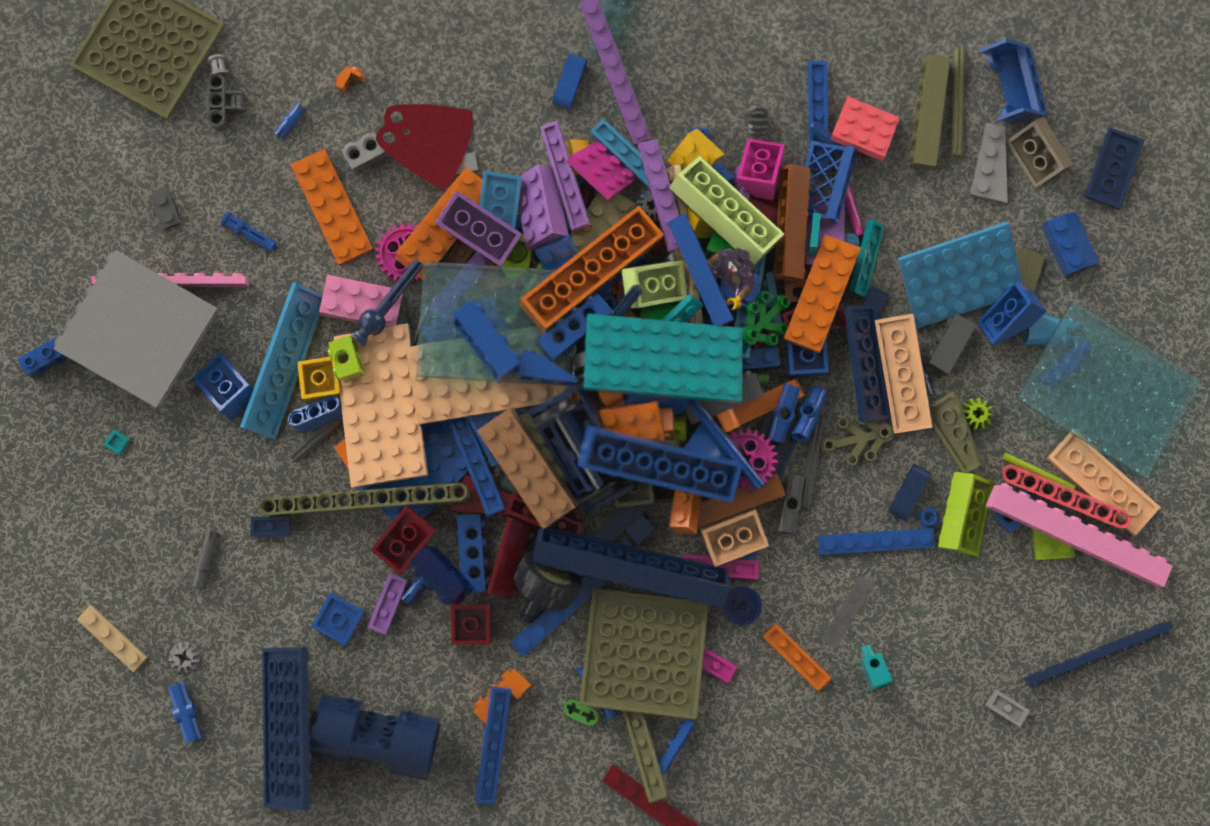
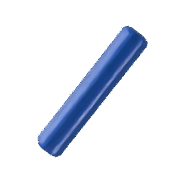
(823, 134)

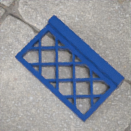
(841, 180)

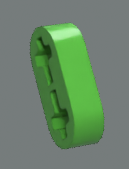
(577, 716)

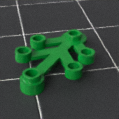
(751, 333)

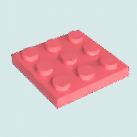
(865, 128)

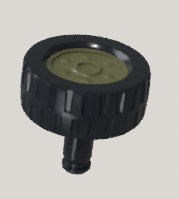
(544, 587)

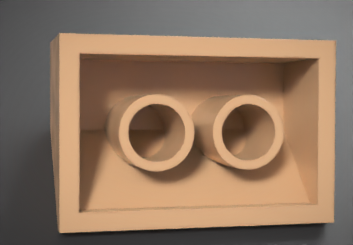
(734, 537)

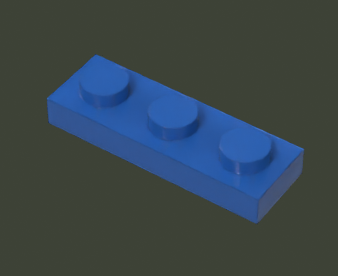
(676, 744)

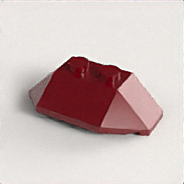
(519, 509)

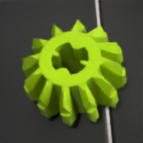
(984, 415)

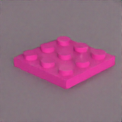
(602, 170)

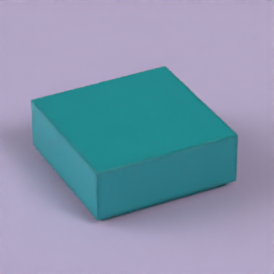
(117, 442)

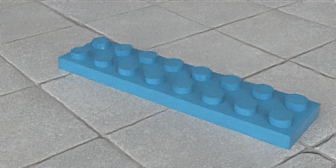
(280, 364)

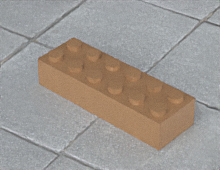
(527, 467)

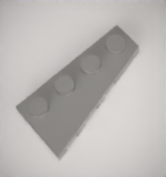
(990, 171)

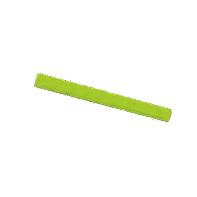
(1020, 463)

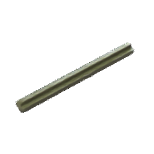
(958, 102)

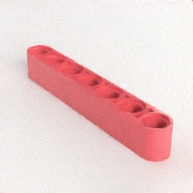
(1073, 502)

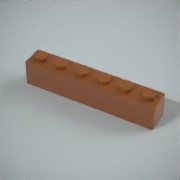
(792, 221)
(715, 509)

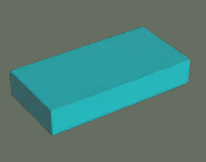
(814, 234)

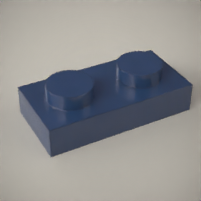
(270, 526)

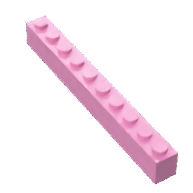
(1078, 535)

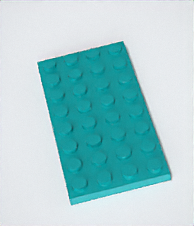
(663, 358)

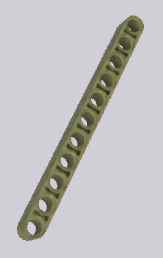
(356, 497)

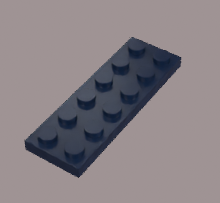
(866, 363)

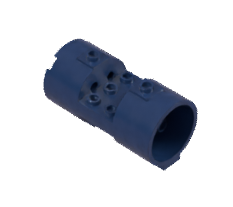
(348, 731)

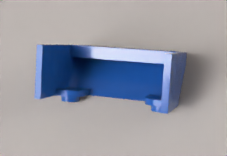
(1018, 80)

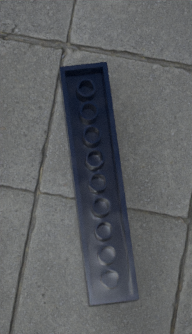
(631, 566)

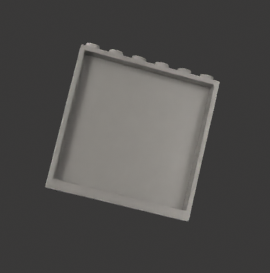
(136, 329)

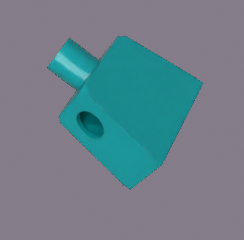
(876, 677)

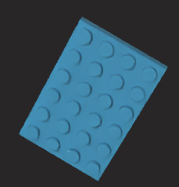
(960, 274)

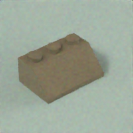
(1039, 152)

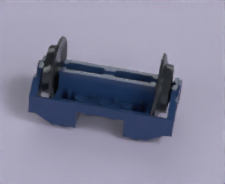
(563, 430)

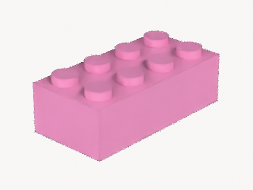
(349, 298)

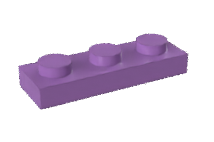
(387, 603)

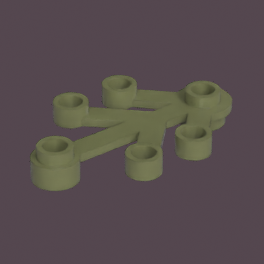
(860, 438)

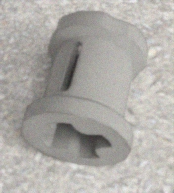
(218, 59)

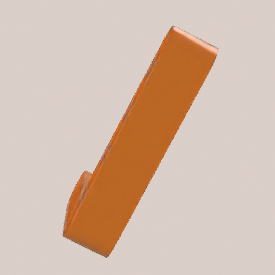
(752, 409)

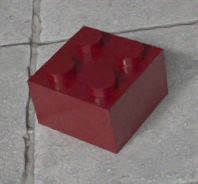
(471, 624)

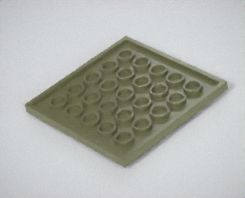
(148, 50)
(644, 654)

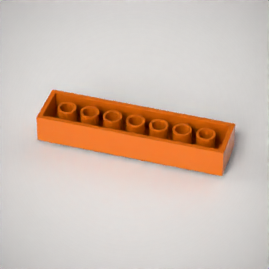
(591, 269)

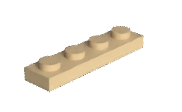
(112, 638)

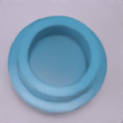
(851, 238)

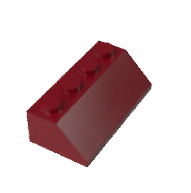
(509, 557)

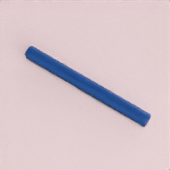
(725, 442)

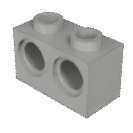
(366, 156)

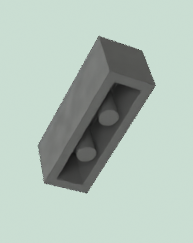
(950, 344)

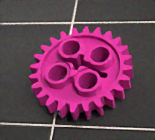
(387, 257)
(761, 453)

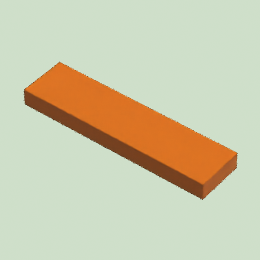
(796, 657)

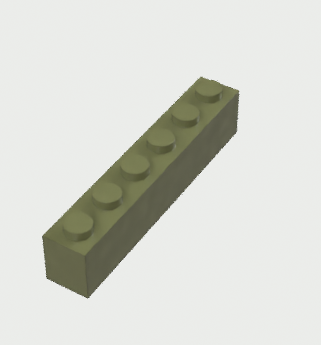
(930, 112)

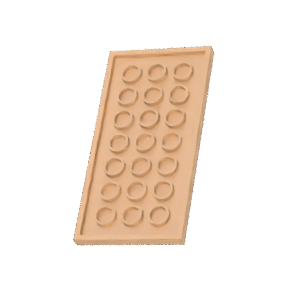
(455, 398)
(381, 414)

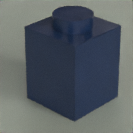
(640, 529)

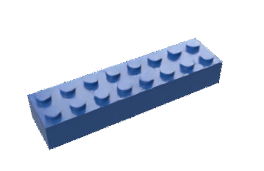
(659, 464)

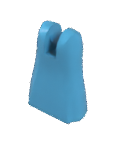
(1041, 331)

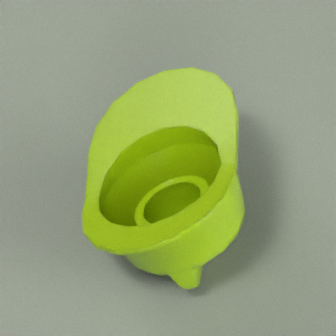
(520, 255)

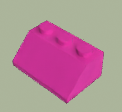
(761, 168)

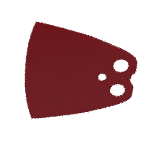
(434, 142)

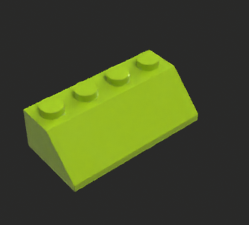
(965, 514)

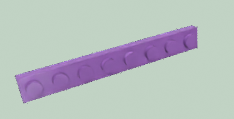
(615, 71)

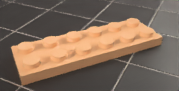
(903, 373)
(1103, 481)

